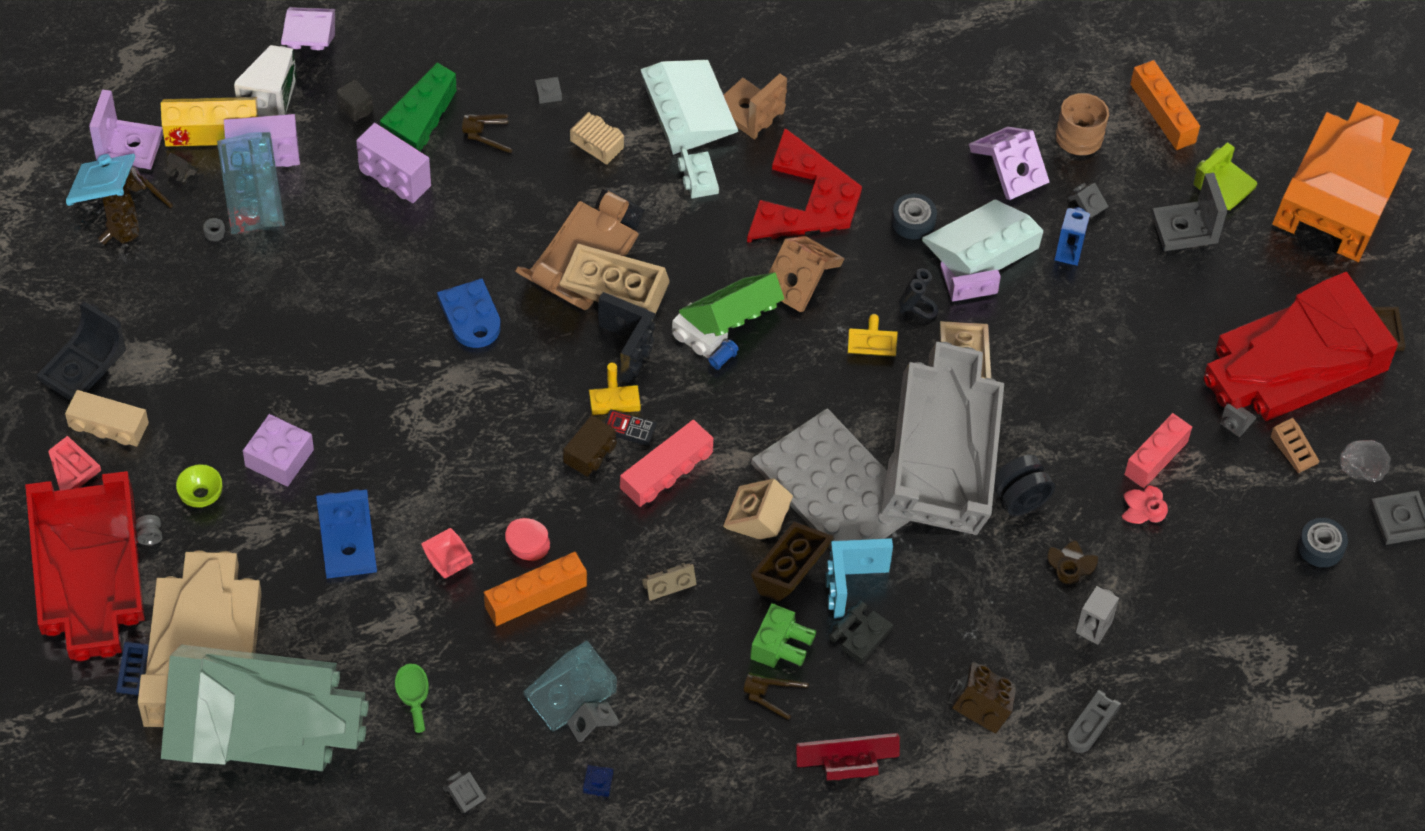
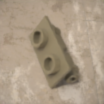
(670, 582)

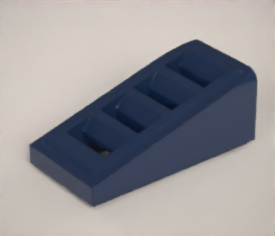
(129, 648)

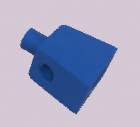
(1074, 226)

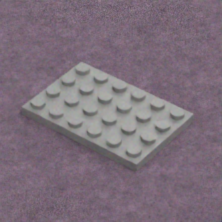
(831, 480)

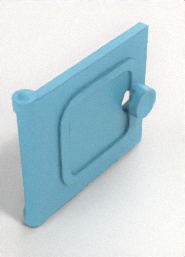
(98, 181)

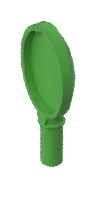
(412, 690)

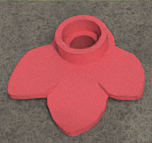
(1145, 505)

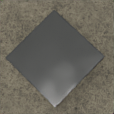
(1400, 517)

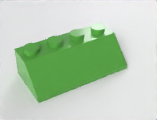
(734, 304)

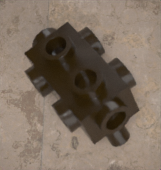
(120, 219)

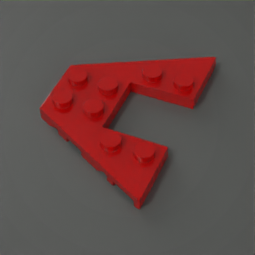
(830, 202)

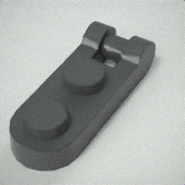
(1092, 722)

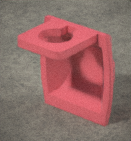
(447, 553)

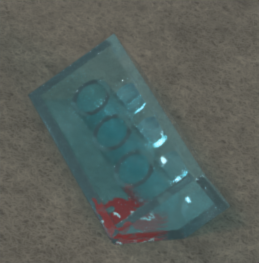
(250, 182)

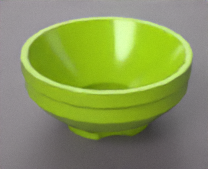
(199, 477)

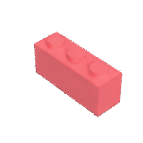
(1158, 450)

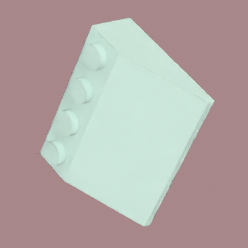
(688, 103)
(985, 239)

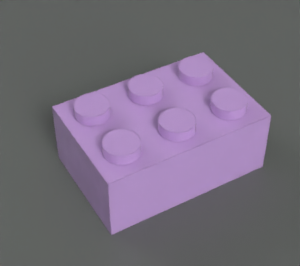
(282, 132)
(393, 163)

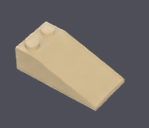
(629, 279)
(969, 335)

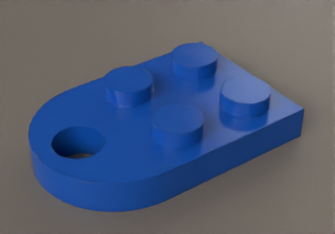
(470, 311)

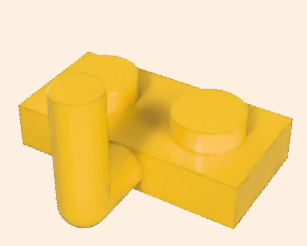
(871, 340)
(614, 397)

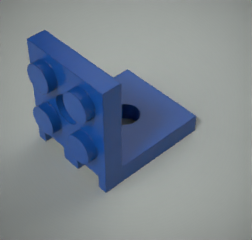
(346, 524)

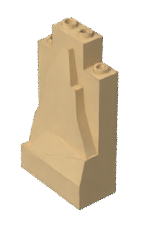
(199, 610)

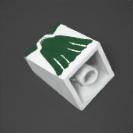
(270, 80)

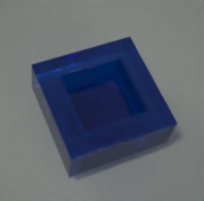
(598, 781)

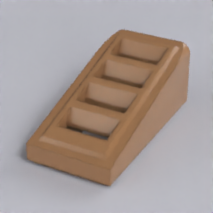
(1288, 431)

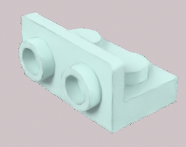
(698, 174)

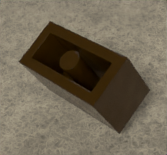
(589, 446)

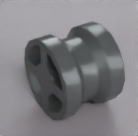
(148, 530)

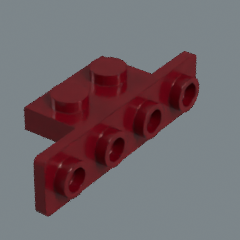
(848, 756)

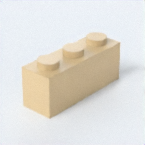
(106, 418)

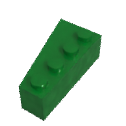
(421, 107)

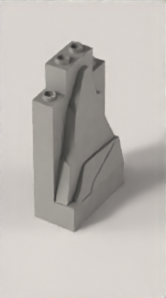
(945, 442)

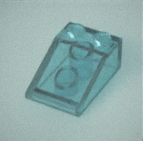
(569, 683)

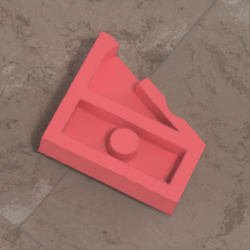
(72, 464)

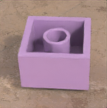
(278, 450)

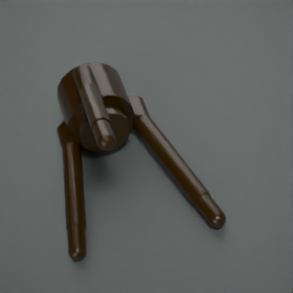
(475, 124)
(136, 181)
(758, 685)

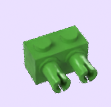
(773, 634)

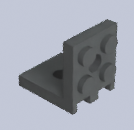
(1202, 219)

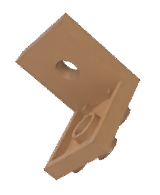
(762, 103)
(807, 261)

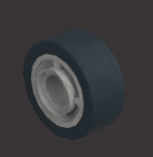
(903, 216)
(1326, 531)

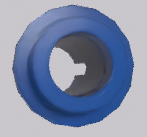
(728, 350)

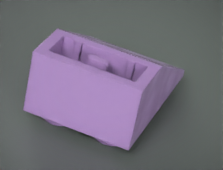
(308, 27)

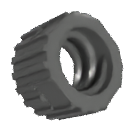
(214, 223)

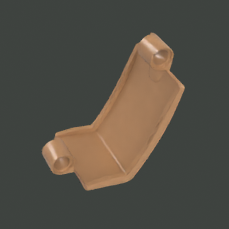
(584, 227)

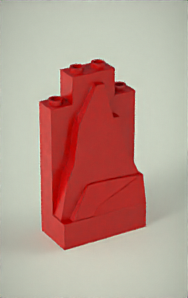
(1302, 352)
(85, 563)

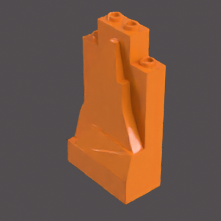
(1346, 178)

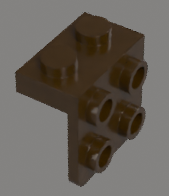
(986, 698)

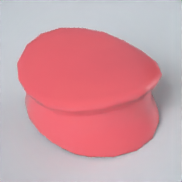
(527, 539)

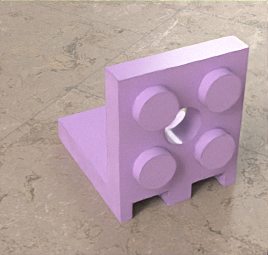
(114, 136)
(1009, 149)

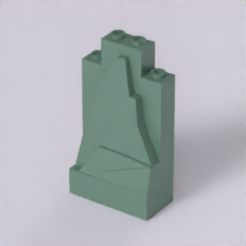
(257, 709)

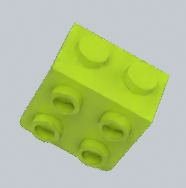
(1231, 180)

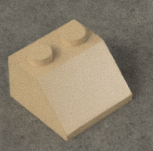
(759, 509)

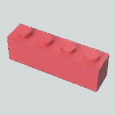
(666, 463)

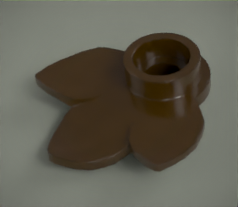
(1071, 560)

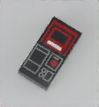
(631, 427)

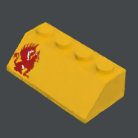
(202, 120)

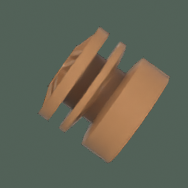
(1082, 124)

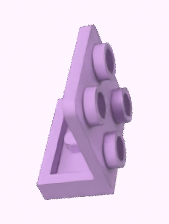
(971, 285)

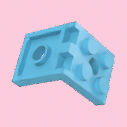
(853, 558)

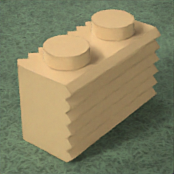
(597, 138)

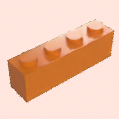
(1165, 105)
(535, 588)

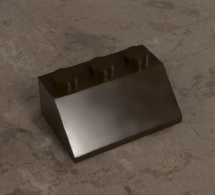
(790, 561)

